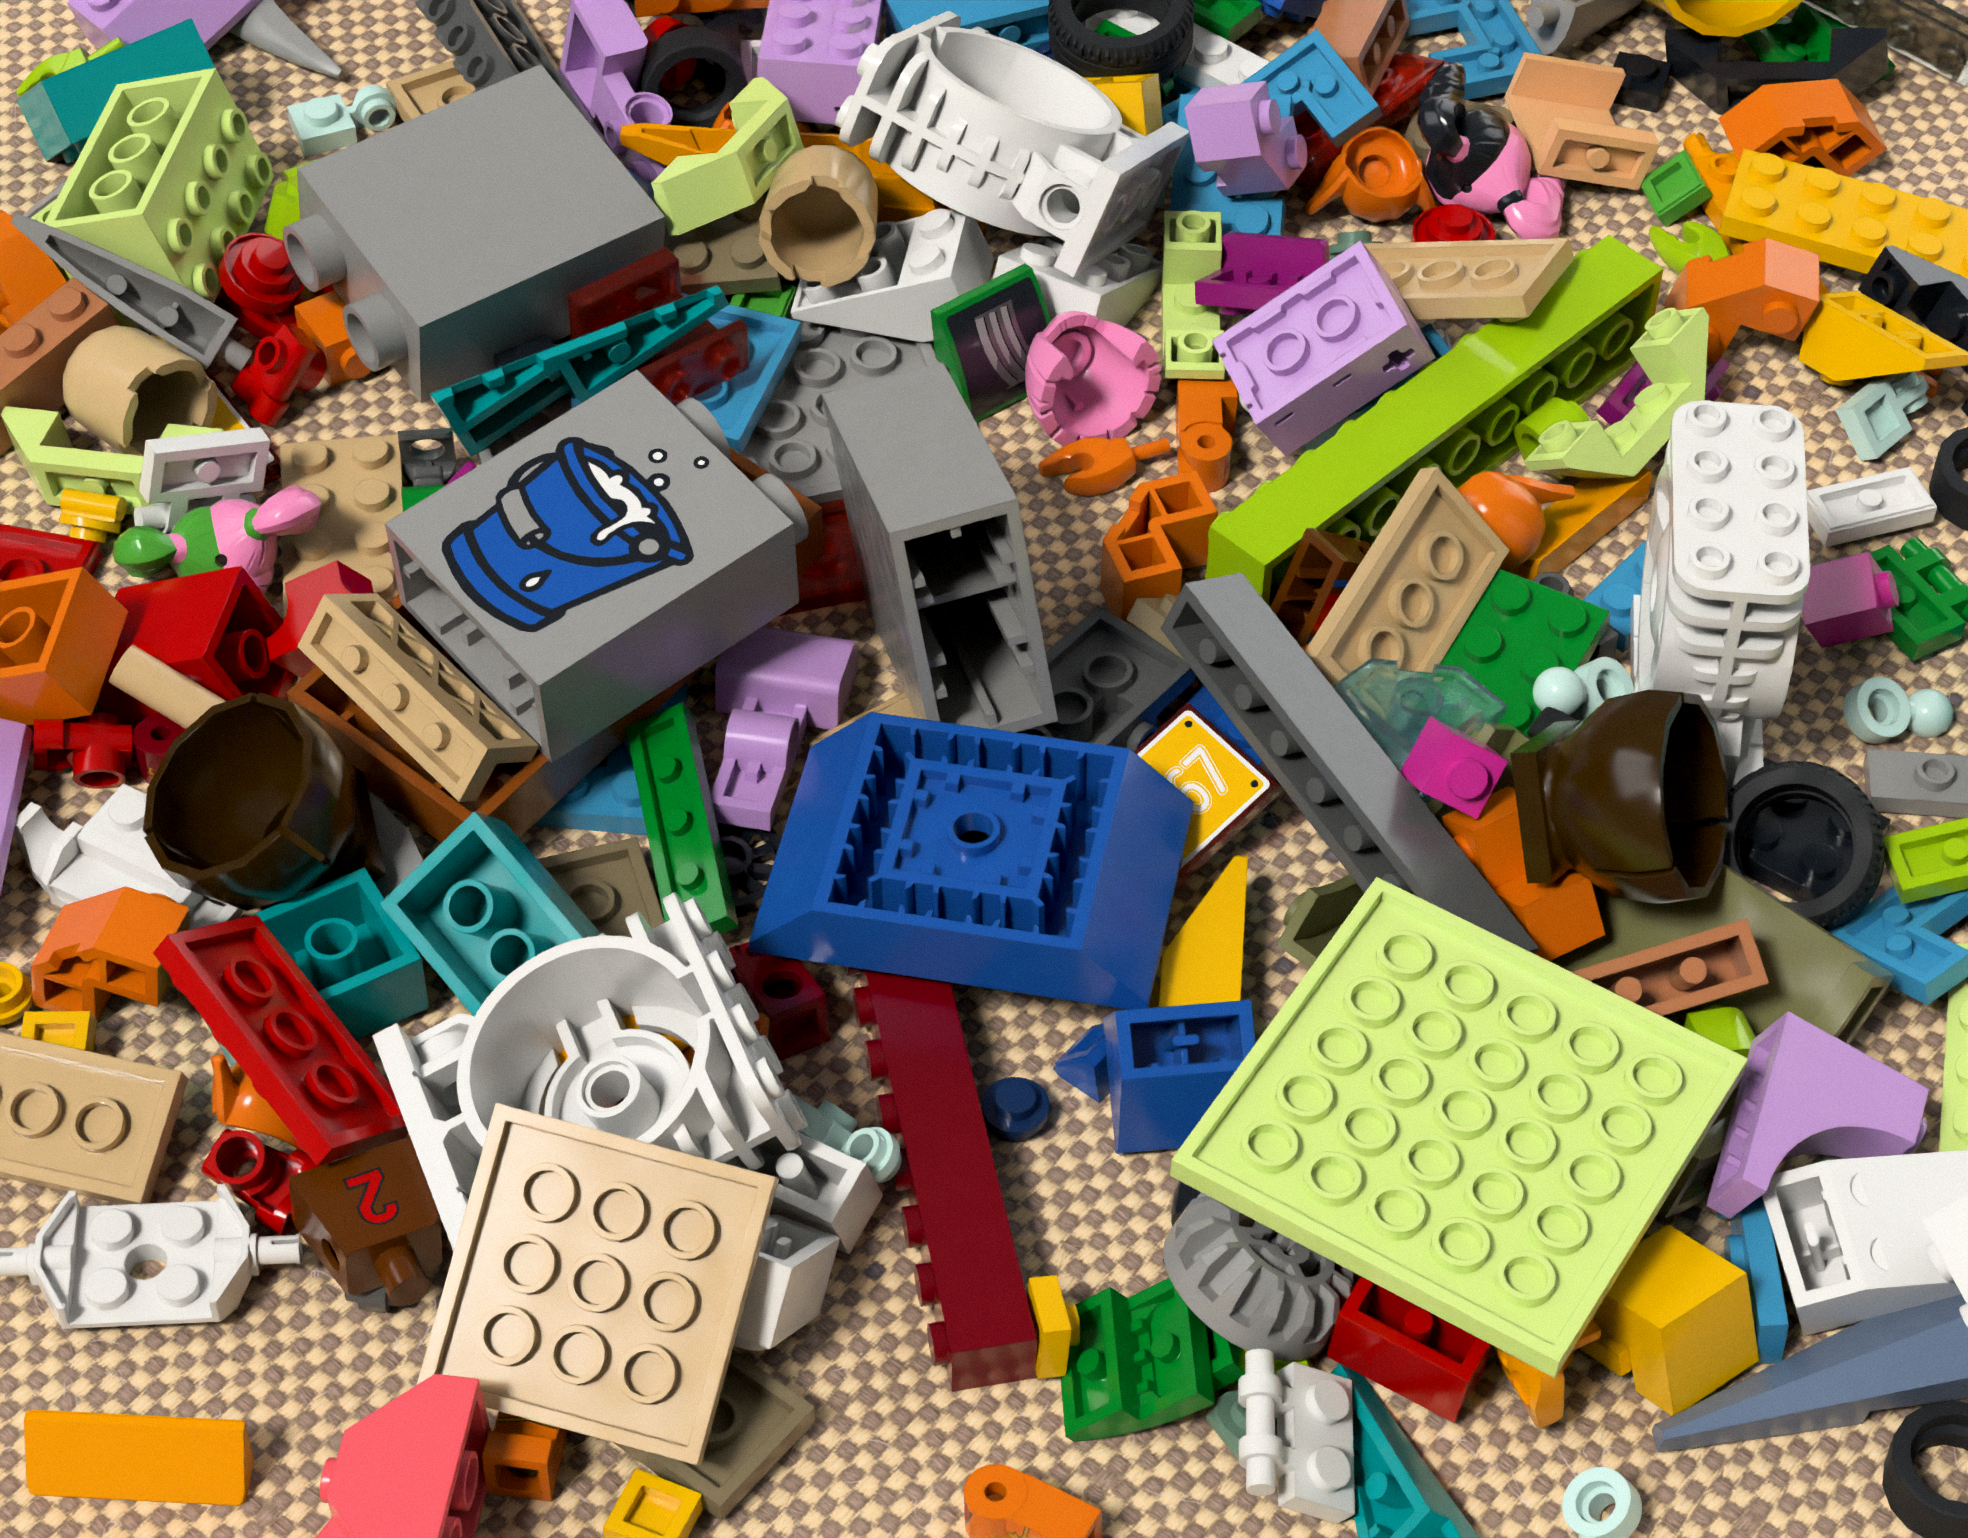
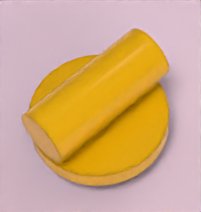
(91, 514)

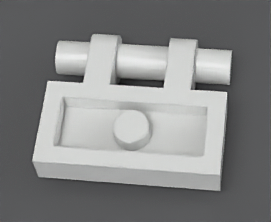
(199, 467)
(1313, 1437)

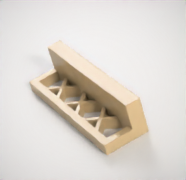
(413, 692)

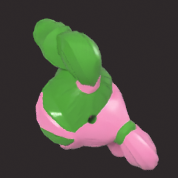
(229, 527)

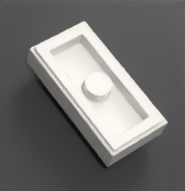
(1869, 506)

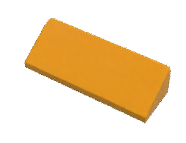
(1582, 521)
(137, 1457)

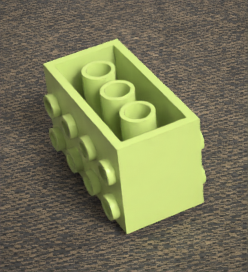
(166, 179)

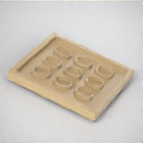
(600, 1282)

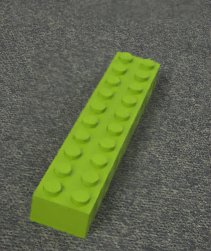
(1447, 416)

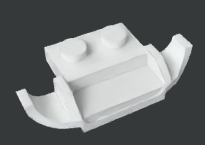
(104, 857)

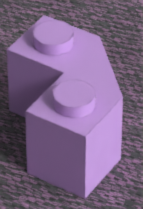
(1245, 139)

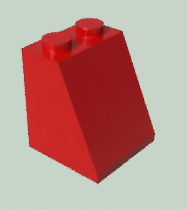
(204, 628)

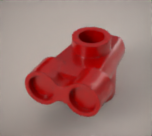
(279, 367)
(94, 748)
(266, 1185)

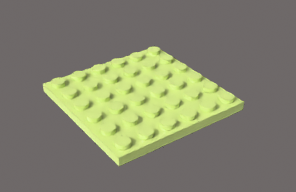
(1461, 1123)

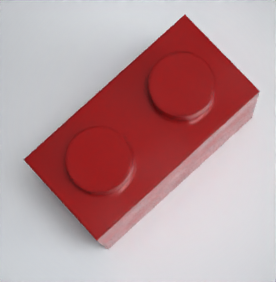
(1408, 1349)

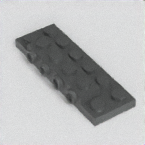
(493, 43)
(1108, 686)

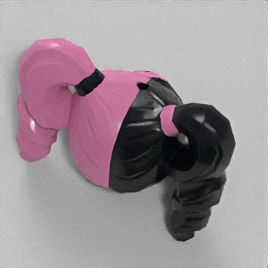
(1488, 155)

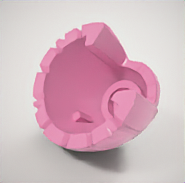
(1089, 378)

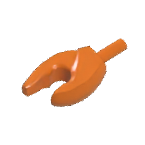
(1104, 461)

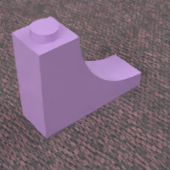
(1811, 1097)

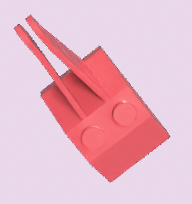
(411, 1466)

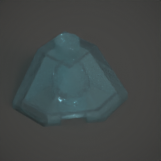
(1399, 702)

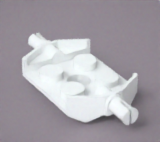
(89, 1251)

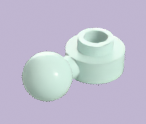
(1583, 688)
(1923, 713)
(1593, 1492)

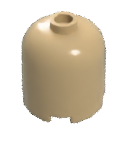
(820, 216)
(134, 385)

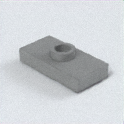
(1917, 783)

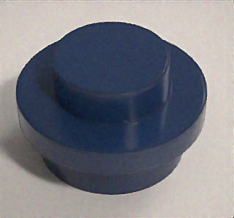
(1015, 1109)

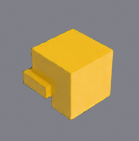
(1676, 1321)

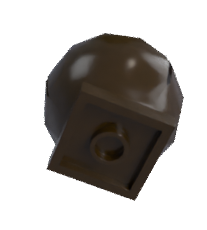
(1606, 786)
(259, 806)

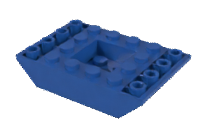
(1051, 905)

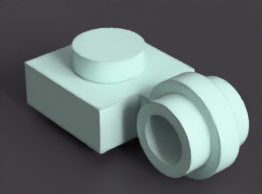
(330, 125)
(1878, 412)
(870, 1145)

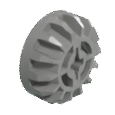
(1254, 1281)

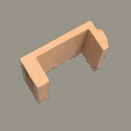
(1569, 126)

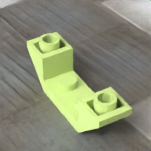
(717, 184)
(1189, 253)
(1676, 363)
(55, 465)

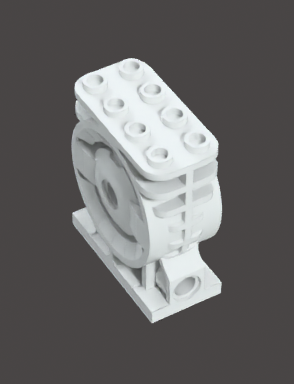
(1008, 138)
(1725, 569)
(575, 1001)

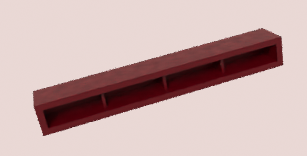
(950, 1181)

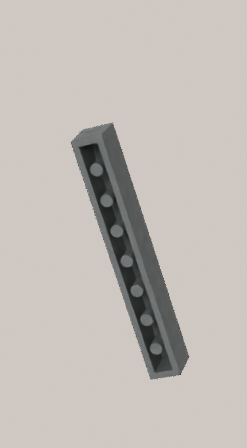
(1325, 753)

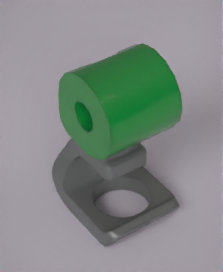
(426, 469)

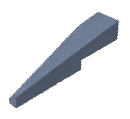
(1868, 1367)

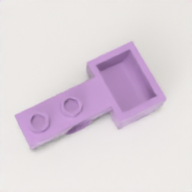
(604, 68)
(774, 690)

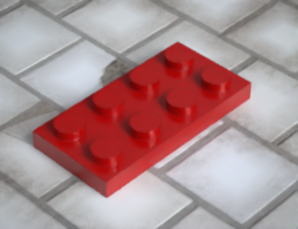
(284, 1037)

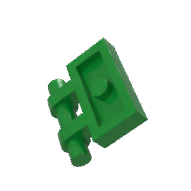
(1924, 617)

